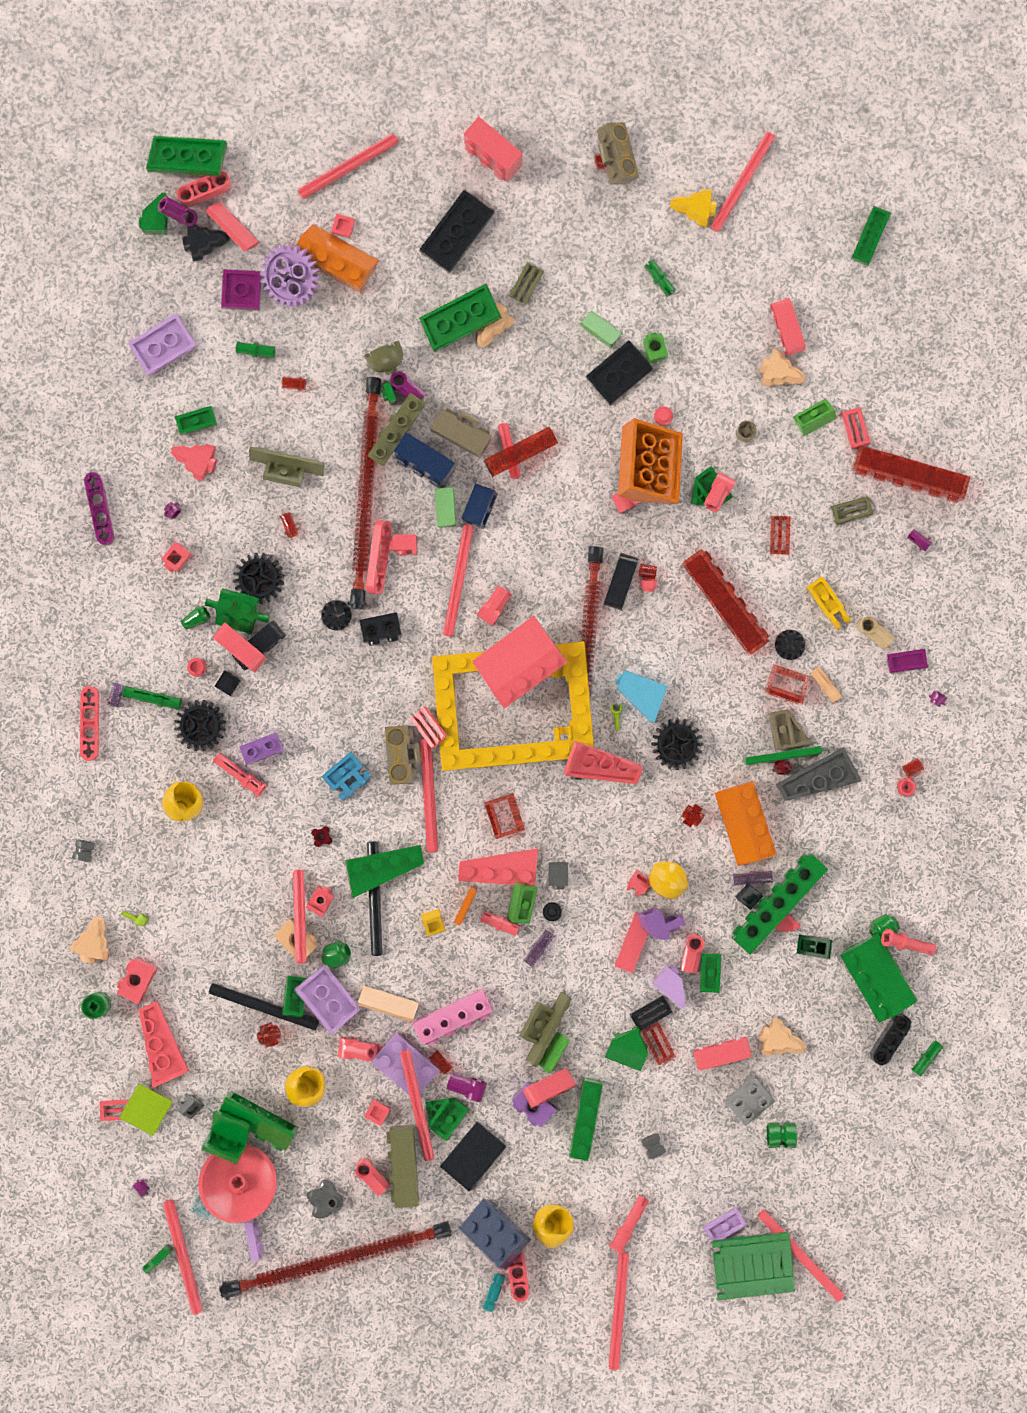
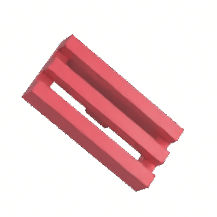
(848, 430)
(419, 717)
(108, 1110)

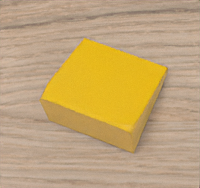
(433, 922)

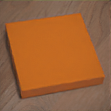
(465, 906)

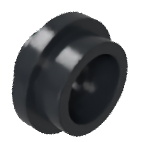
(547, 916)

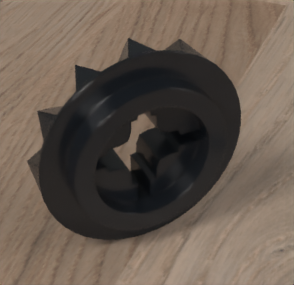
(328, 610)
(790, 654)

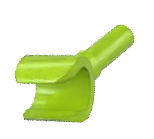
(616, 716)
(141, 920)

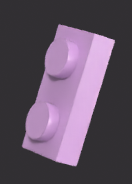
(724, 1225)
(255, 1248)

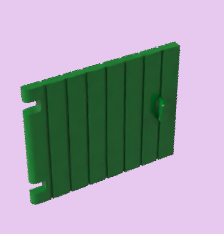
(753, 1266)

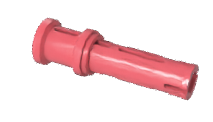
(247, 781)
(902, 941)
(625, 1232)

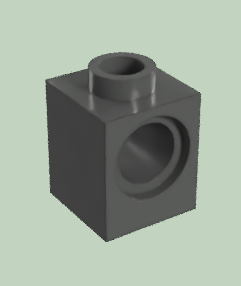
(558, 875)

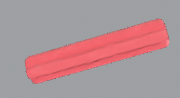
(507, 442)

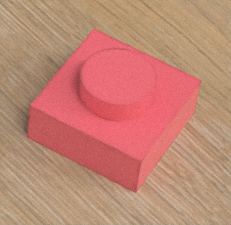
(343, 226)
(377, 1112)

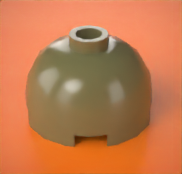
(385, 358)

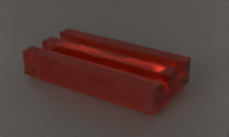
(779, 551)
(665, 1058)

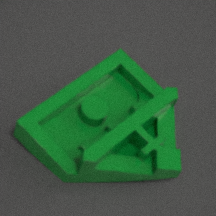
(703, 485)
(628, 1049)
(445, 1116)

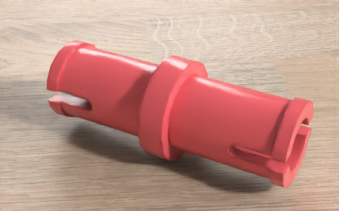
(500, 923)

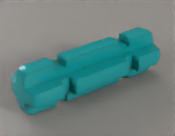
(493, 1292)

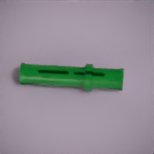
(152, 697)

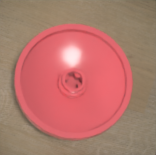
(240, 1190)

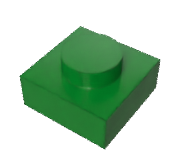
(388, 393)

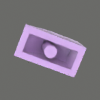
(671, 985)

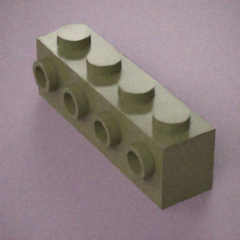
(403, 1166)

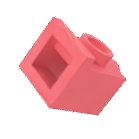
(404, 544)
(176, 550)
(314, 906)

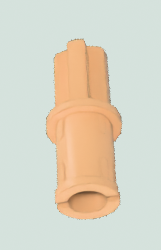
(826, 684)

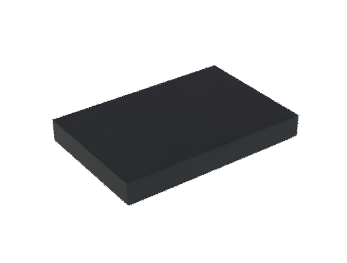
(619, 372)
(473, 1156)

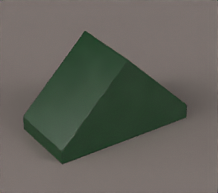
(814, 946)

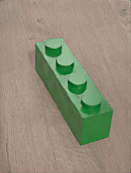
(585, 1119)

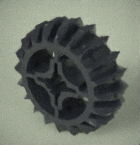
(259, 570)
(193, 731)
(682, 760)

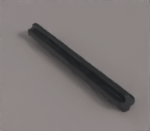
(375, 910)
(260, 1005)

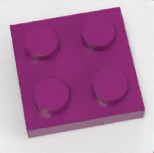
(241, 289)

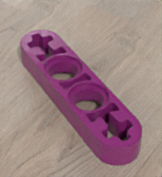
(97, 509)

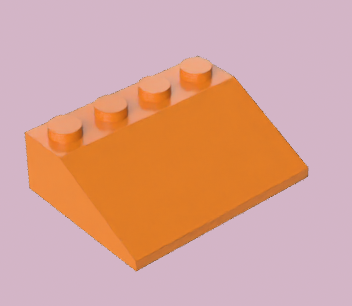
(650, 463)

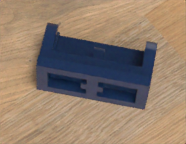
(479, 506)

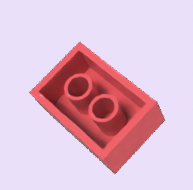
(492, 149)

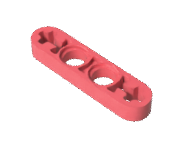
(381, 535)
(92, 723)

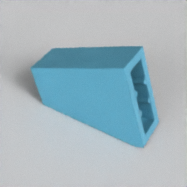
(641, 693)

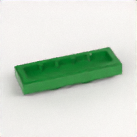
(870, 235)

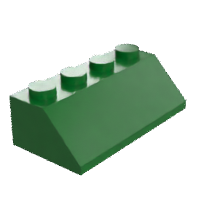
(878, 978)
(261, 1121)

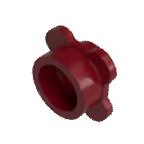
(782, 767)
(325, 832)

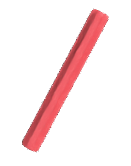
(299, 916)

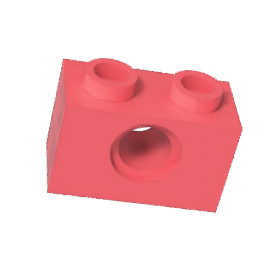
(146, 973)

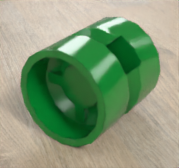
(96, 1005)
(782, 1135)

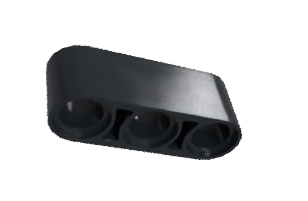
(621, 581)
(264, 640)
(890, 1049)

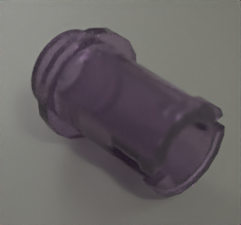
(115, 695)

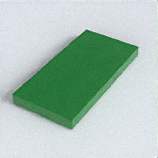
(186, 156)
(460, 317)

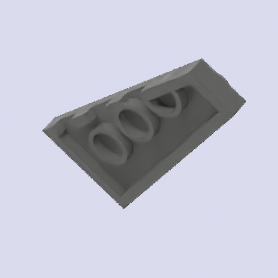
(828, 773)

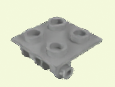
(749, 1100)

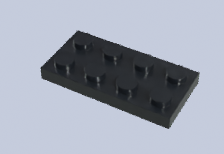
(456, 231)

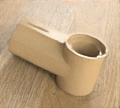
(876, 633)

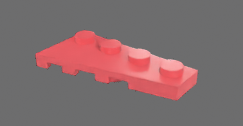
(600, 765)
(501, 868)
(162, 1049)

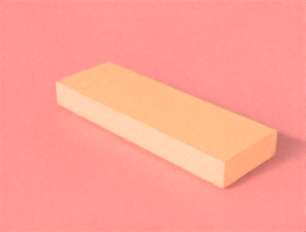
(388, 1004)

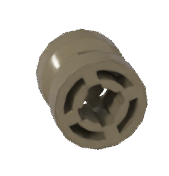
(748, 429)

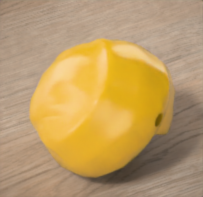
(182, 801)
(668, 879)
(305, 1086)
(553, 1225)

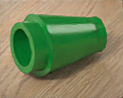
(196, 617)

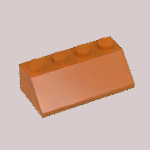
(338, 258)
(745, 823)

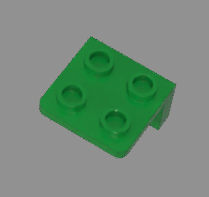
(227, 1137)

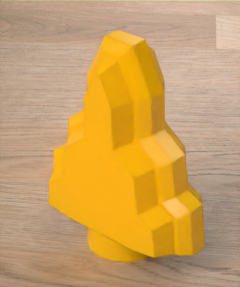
(696, 206)

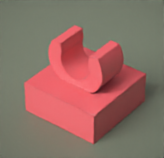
(638, 882)

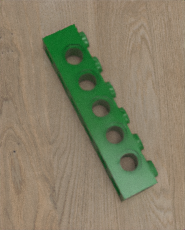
(816, 871)

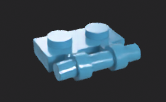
(342, 771)

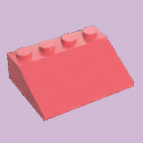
(519, 662)

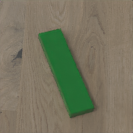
(782, 755)

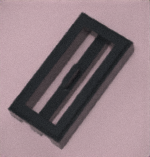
(655, 1019)

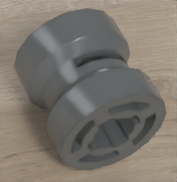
(83, 855)
(653, 1146)

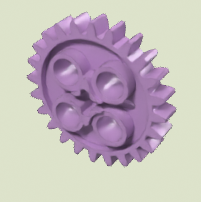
(286, 291)

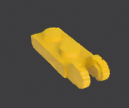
(827, 601)

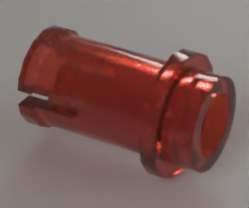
(294, 383)
(289, 525)
(438, 1059)

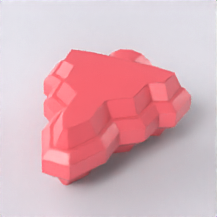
(197, 459)

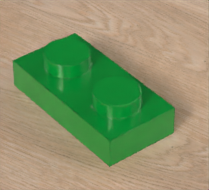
(196, 420)
(710, 972)
(293, 1004)

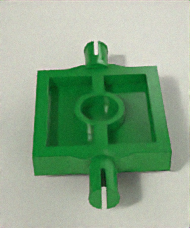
(237, 610)

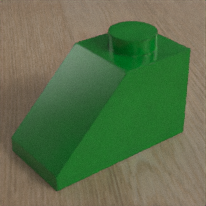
(152, 220)

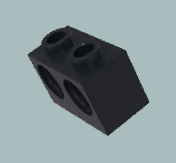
(380, 623)

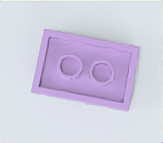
(162, 344)
(327, 999)
(390, 1063)

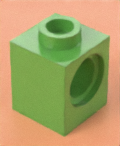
(655, 356)

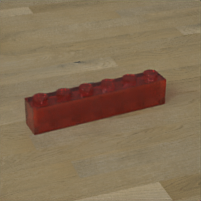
(910, 473)
(725, 602)

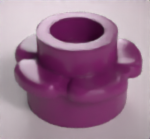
(172, 510)
(937, 698)
(141, 1187)

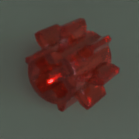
(692, 815)
(268, 1035)

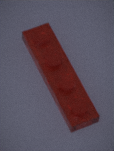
(520, 451)

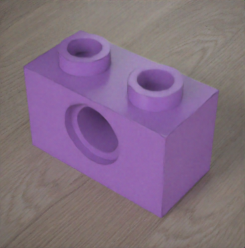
(261, 748)
(537, 1116)

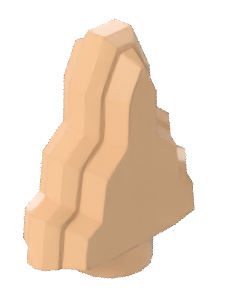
(487, 334)
(779, 370)
(92, 943)
(779, 1039)

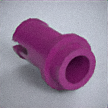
(919, 540)

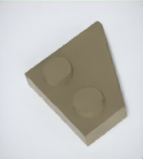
(786, 731)

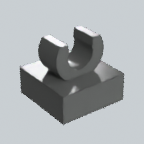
(190, 1106)

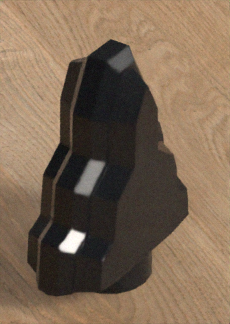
(202, 241)

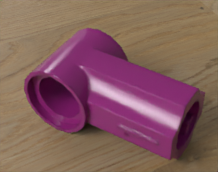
(177, 211)
(407, 387)
(469, 1087)

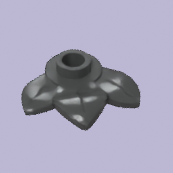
(322, 1198)

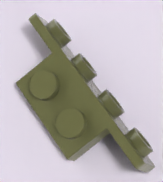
(398, 426)
(284, 467)
(542, 1025)

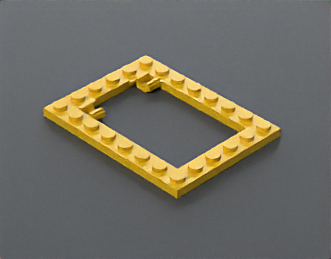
(579, 730)

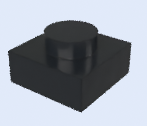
(227, 683)
(749, 896)

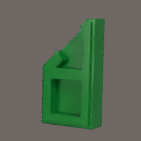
(163, 1253)

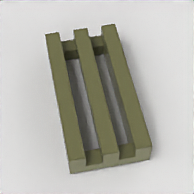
(533, 269)
(836, 514)

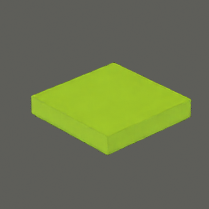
(145, 1109)

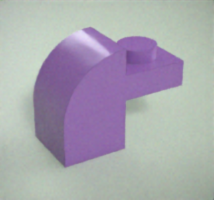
(658, 927)

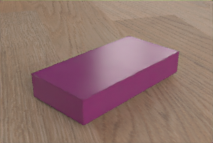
(907, 661)

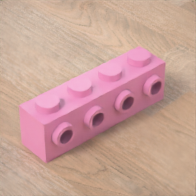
(452, 1016)

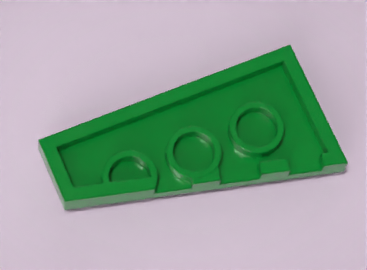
(376, 869)

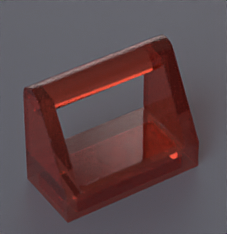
(783, 694)
(494, 820)

